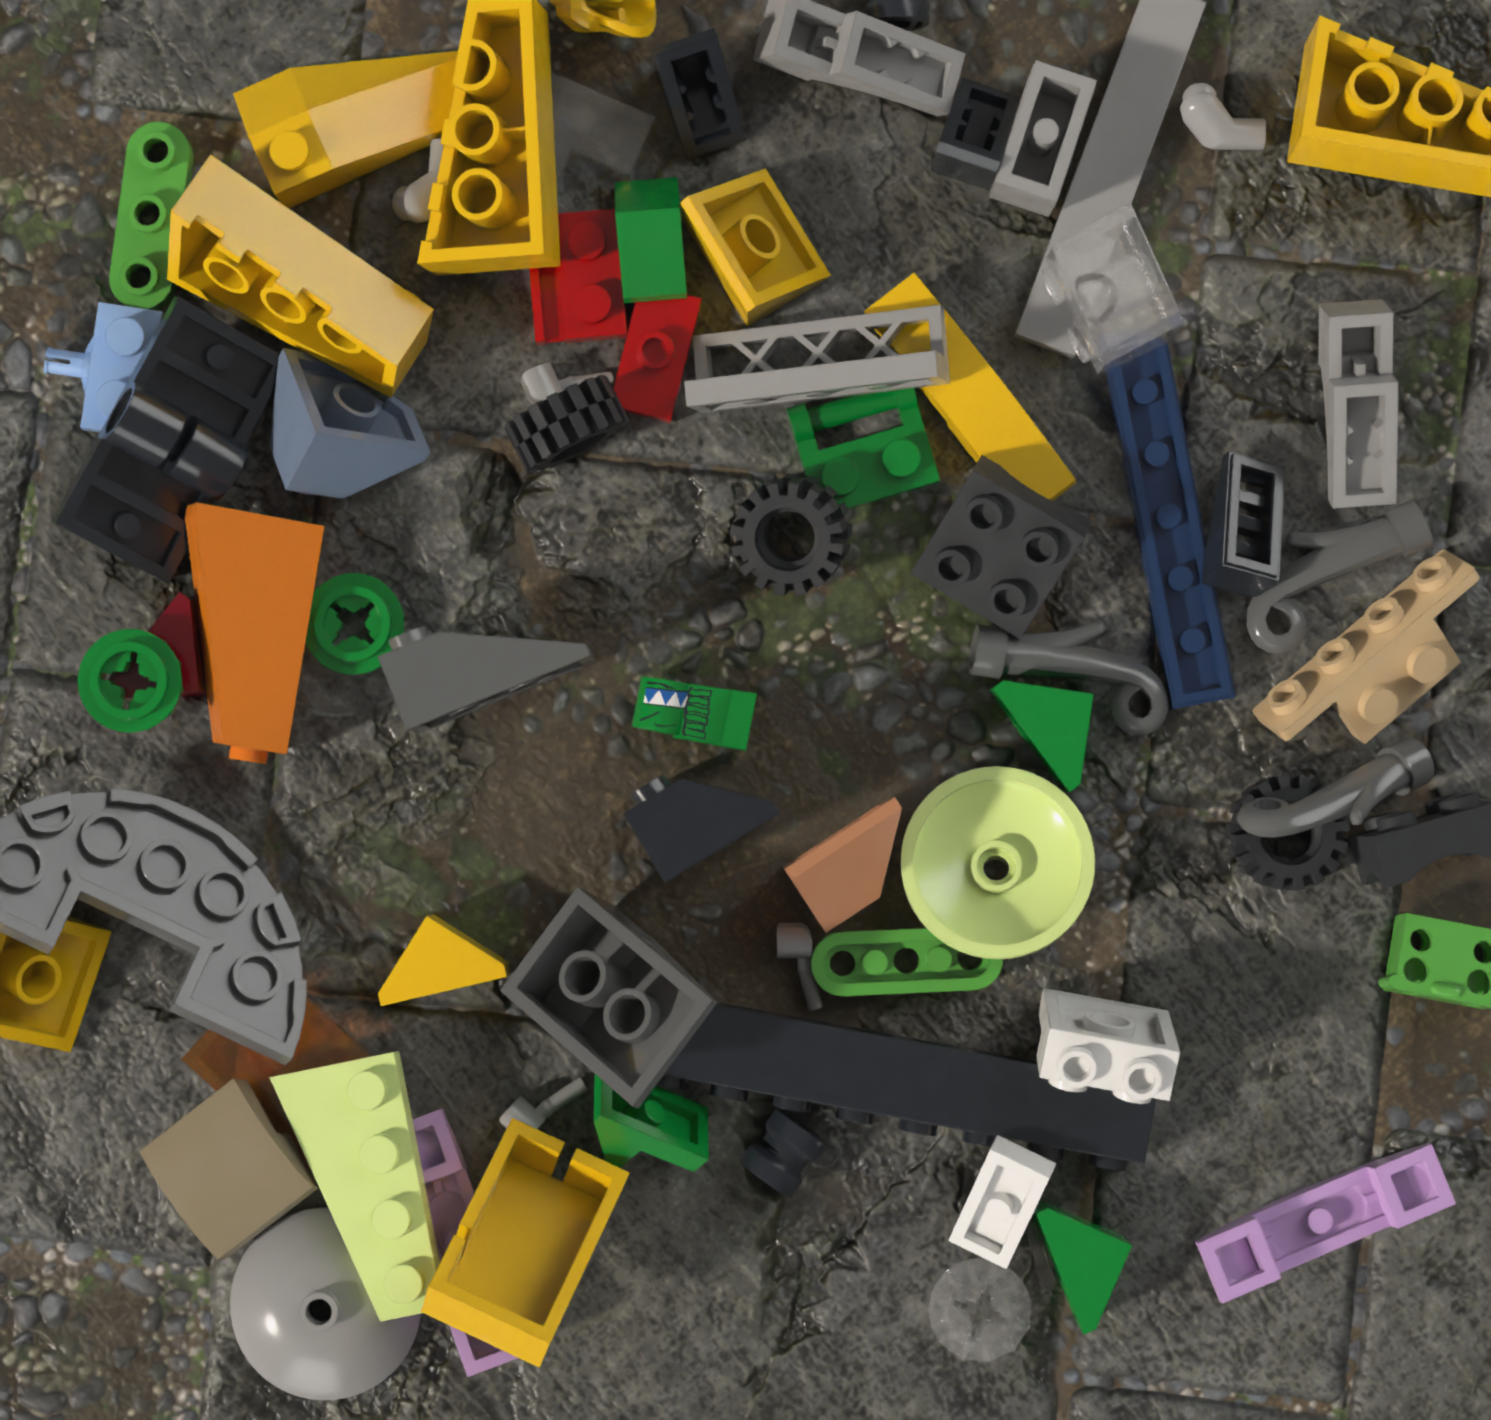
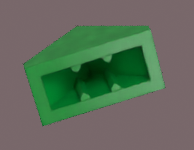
(650, 240)
(1052, 725)
(1085, 1260)

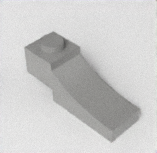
(859, 54)
(1359, 402)

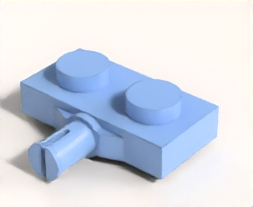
(109, 359)

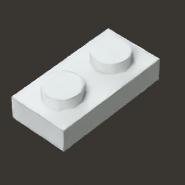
(1002, 1201)

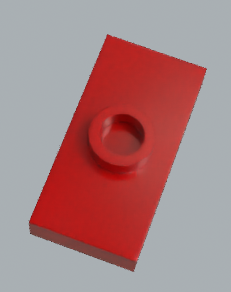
(656, 356)

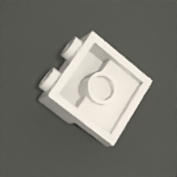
(1106, 1046)

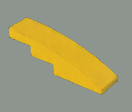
(976, 401)

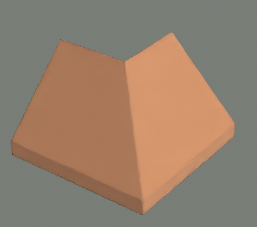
(848, 866)

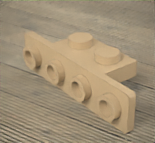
(1378, 661)

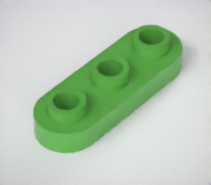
(142, 186)
(875, 968)

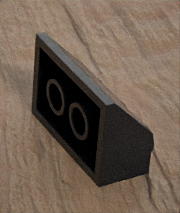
(691, 821)

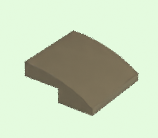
(228, 1169)

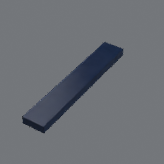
(1169, 529)

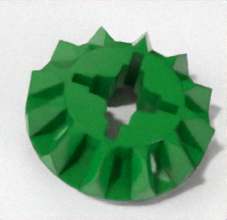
(353, 593)
(115, 654)

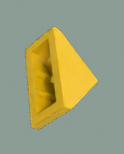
(440, 961)

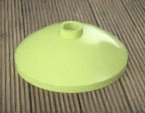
(1002, 818)

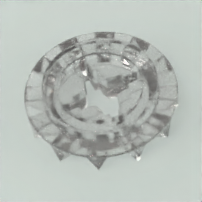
(966, 1283)

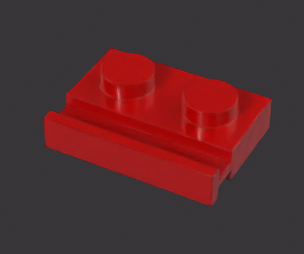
(585, 292)

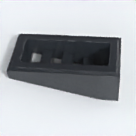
(1235, 563)

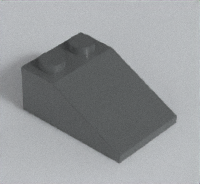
(457, 673)
(609, 995)

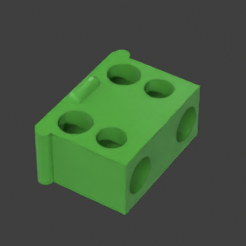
(1443, 965)

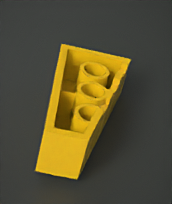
(1388, 115)
(498, 155)
(292, 279)

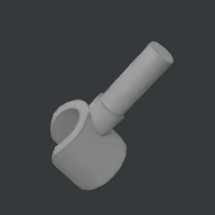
(542, 382)
(795, 941)
(526, 1113)

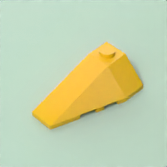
(344, 119)

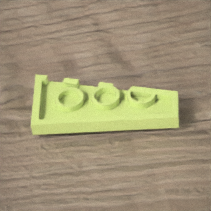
(368, 1166)

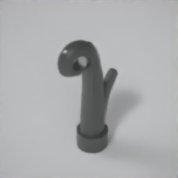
(1335, 554)
(1063, 656)
(1395, 770)

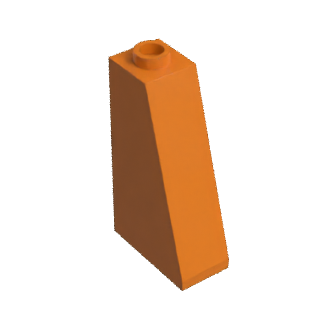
(253, 618)

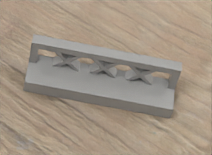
(823, 380)

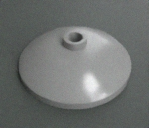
(272, 1322)

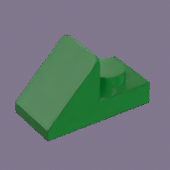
(662, 1127)

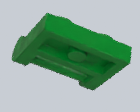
(872, 465)

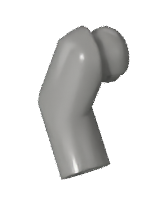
(1215, 126)
(412, 201)

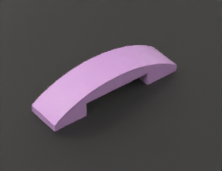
(449, 1195)
(1323, 1218)

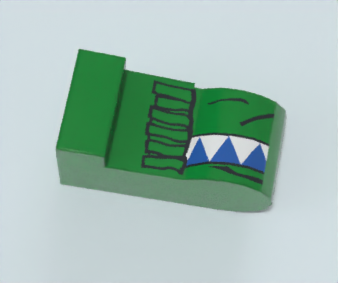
(695, 712)

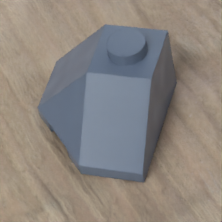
(336, 434)

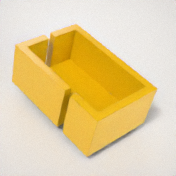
(524, 1243)

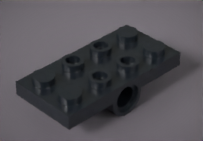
(170, 439)

